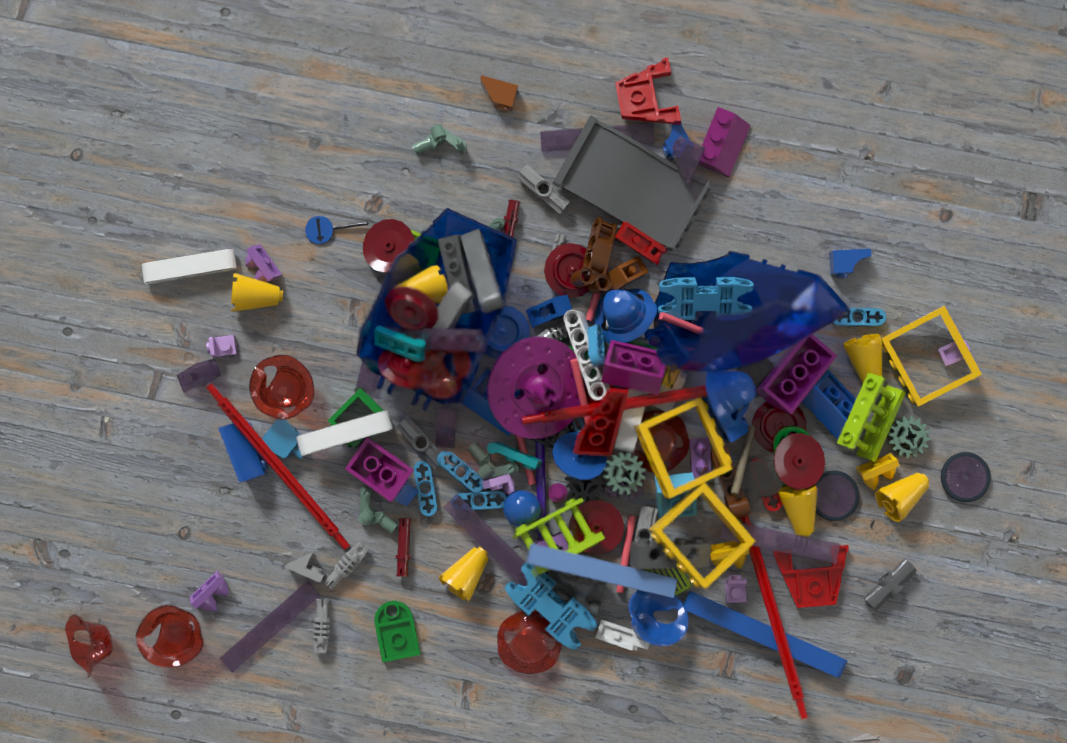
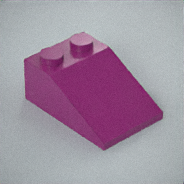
(379, 469)

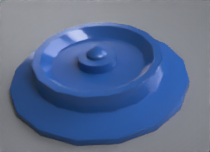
(509, 330)
(576, 465)

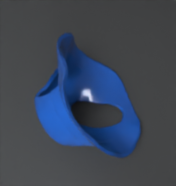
(625, 314)
(728, 393)
(648, 627)

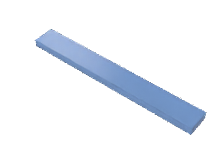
(601, 570)

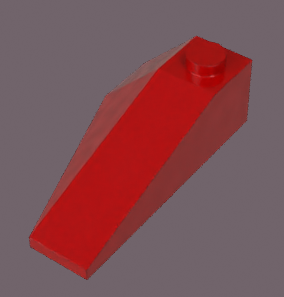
(602, 427)

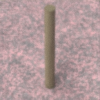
(743, 461)

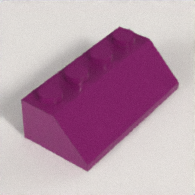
(796, 374)

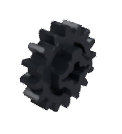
(584, 493)

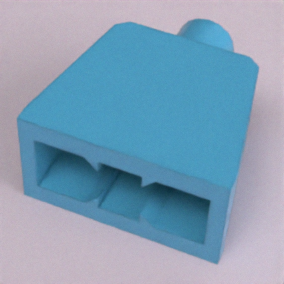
(282, 439)

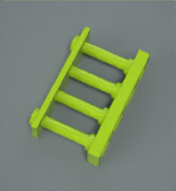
(881, 422)
(574, 546)

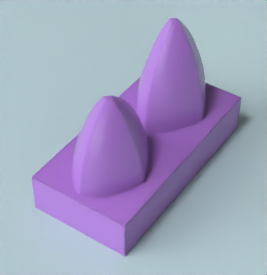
(267, 269)
(700, 456)
(202, 596)

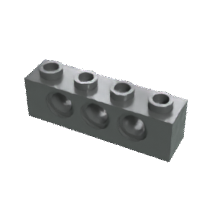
(458, 268)
(641, 549)

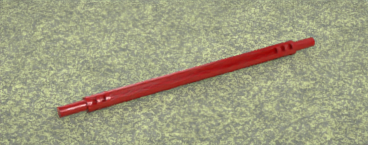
(631, 403)
(278, 467)
(777, 627)

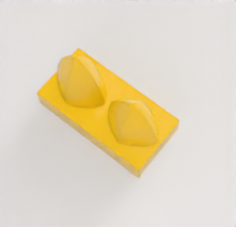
(871, 470)
(722, 550)

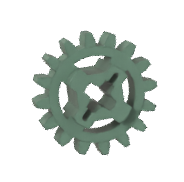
(911, 444)
(631, 469)

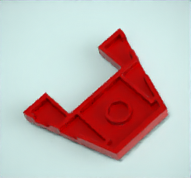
(638, 97)
(812, 585)

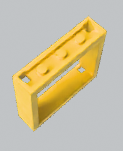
(905, 379)
(655, 459)
(723, 513)

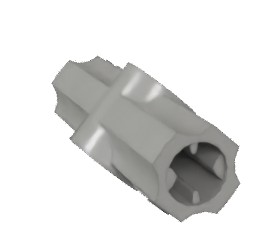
(534, 181)
(646, 520)

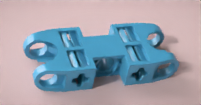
(693, 298)
(551, 607)

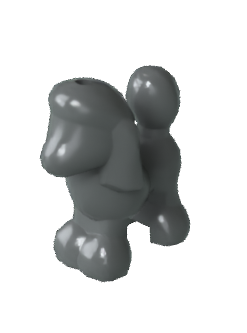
(582, 589)

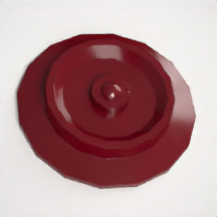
(385, 242)
(561, 265)
(411, 308)
(395, 368)
(771, 419)
(799, 461)
(600, 518)

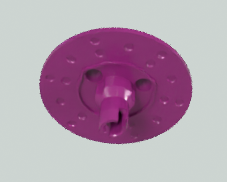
(539, 391)

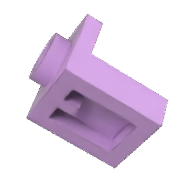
(222, 346)
(950, 353)
(504, 482)
(735, 589)

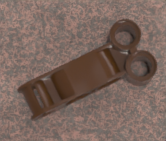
(596, 258)
(738, 504)

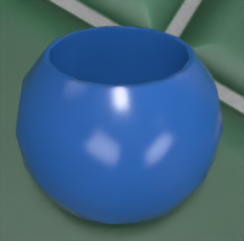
(521, 508)

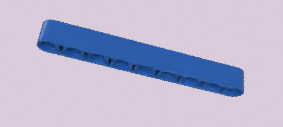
(763, 633)

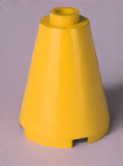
(430, 283)
(253, 294)
(865, 355)
(902, 495)
(800, 508)
(465, 573)

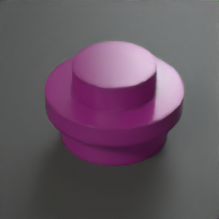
(557, 492)

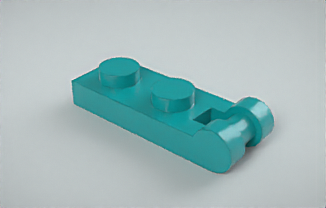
(400, 344)
(513, 455)

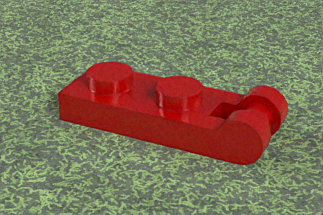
(640, 242)

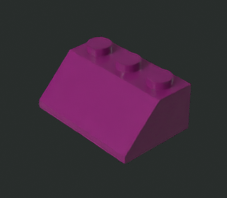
(723, 142)
(633, 368)

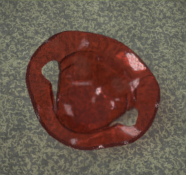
(434, 376)
(289, 388)
(665, 437)
(176, 640)
(100, 643)
(528, 649)

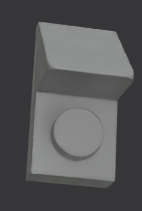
(301, 567)

